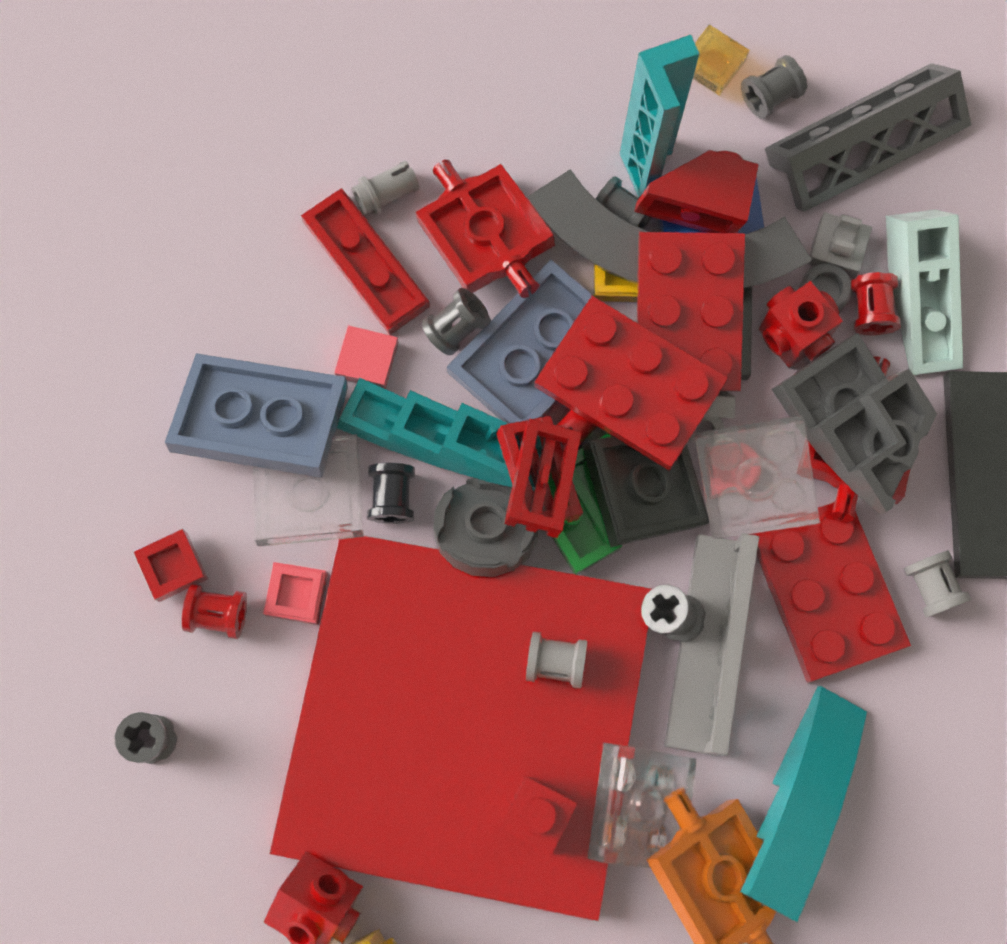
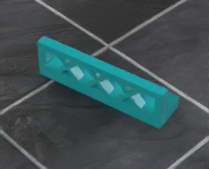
(656, 108)

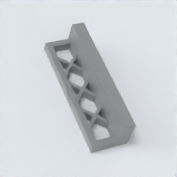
(711, 663)

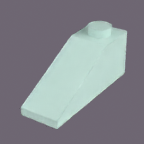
(928, 296)

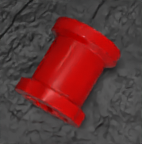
(875, 304)
(196, 614)

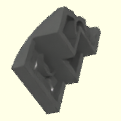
(860, 418)

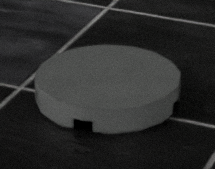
(473, 531)

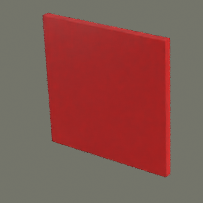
(429, 726)

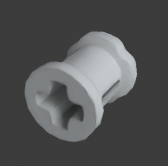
(937, 583)
(556, 660)

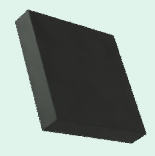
(641, 496)

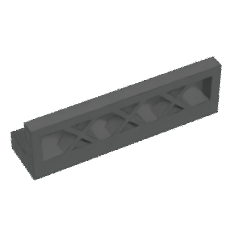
(861, 120)

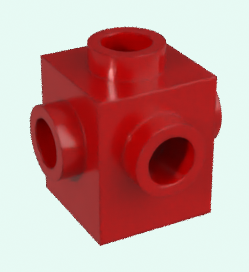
(800, 323)
(315, 903)

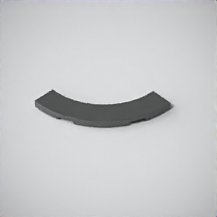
(613, 242)

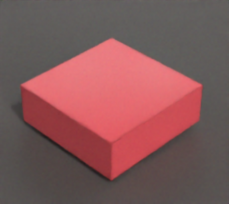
(366, 356)
(295, 593)

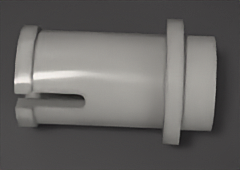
(384, 188)

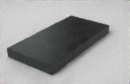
(977, 471)

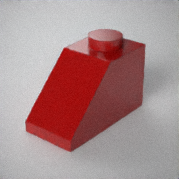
(703, 194)

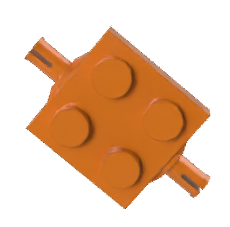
(706, 871)

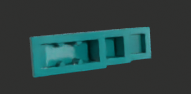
(429, 431)
(807, 804)

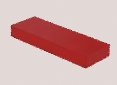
(365, 261)

